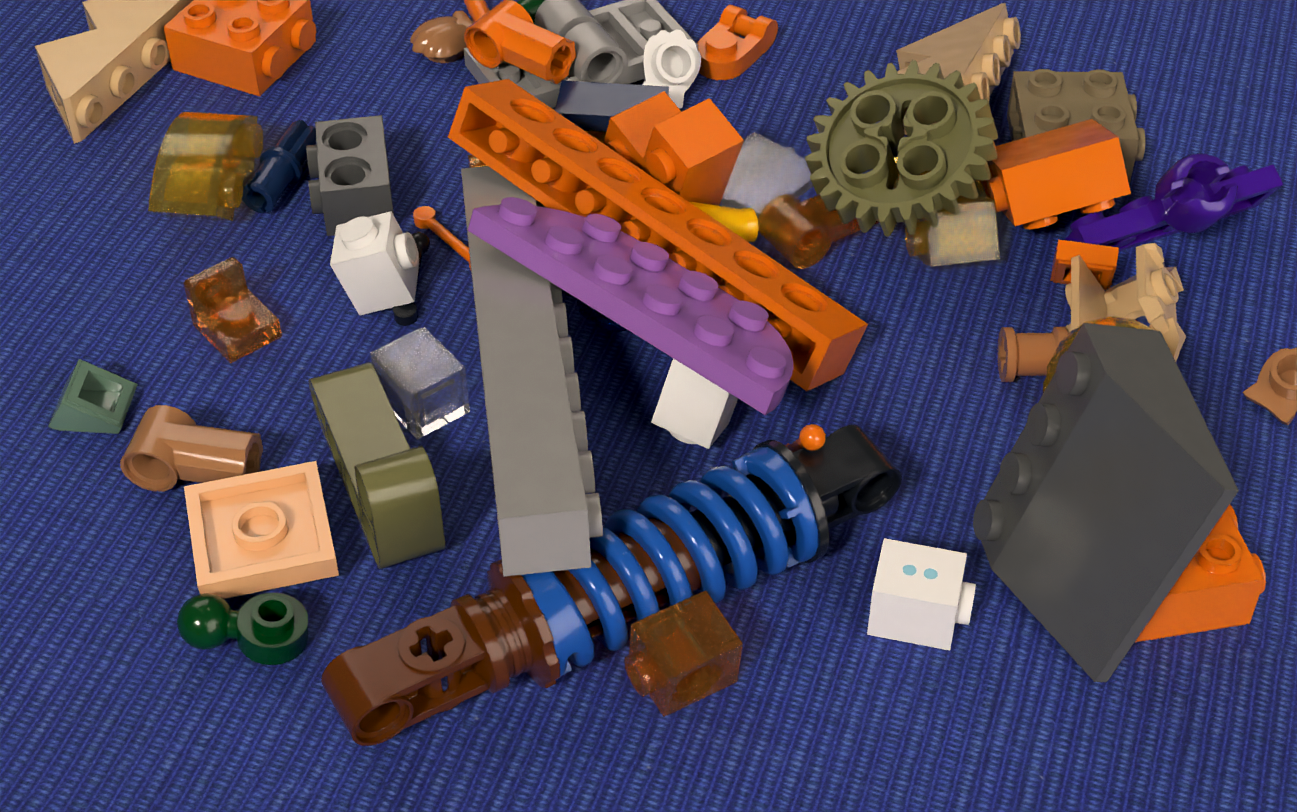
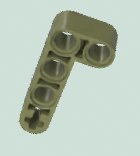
(384, 478)

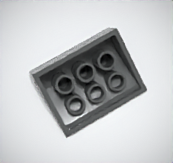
(1104, 494)

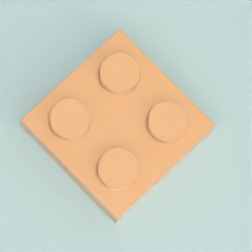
(260, 531)

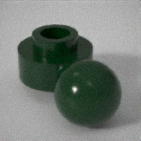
(209, 621)

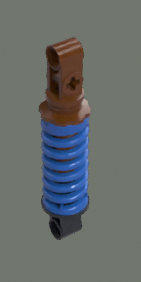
(644, 561)

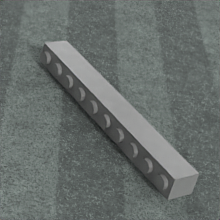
(530, 403)

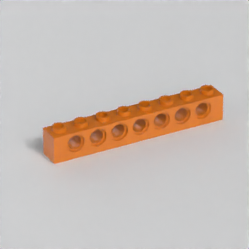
(584, 177)

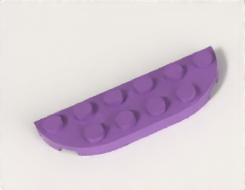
(647, 295)

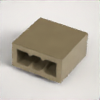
(1053, 100)

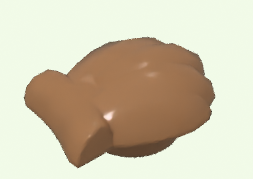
(442, 37)
(1277, 386)

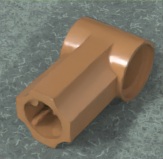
(174, 448)

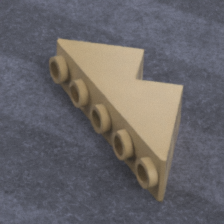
(974, 47)
(105, 66)

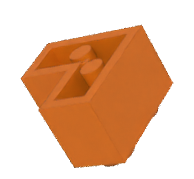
(682, 150)

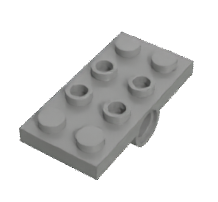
(606, 41)

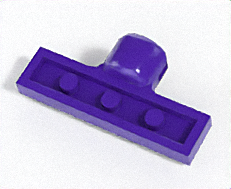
(1187, 200)

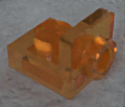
(229, 311)

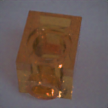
(683, 654)

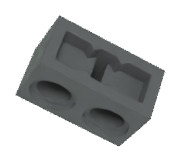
(350, 170)

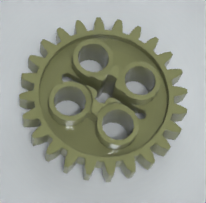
(854, 143)

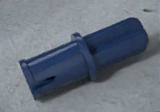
(279, 167)

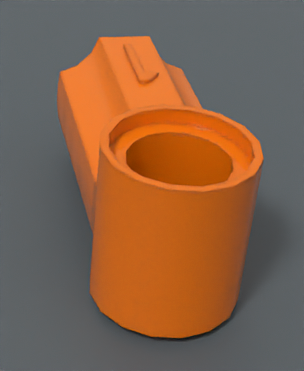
(512, 37)

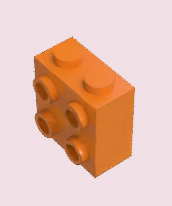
(240, 40)
(1057, 174)
(1215, 587)

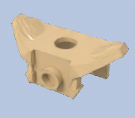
(1147, 294)

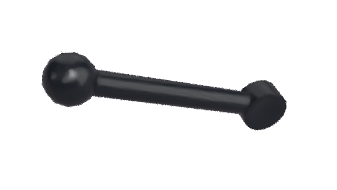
(407, 314)

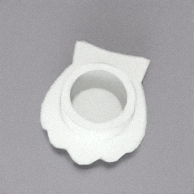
(671, 62)

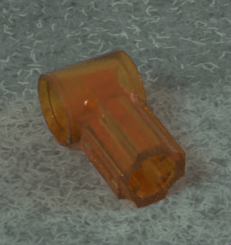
(802, 229)

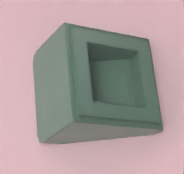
(93, 401)

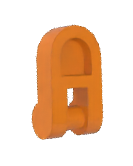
(728, 55)

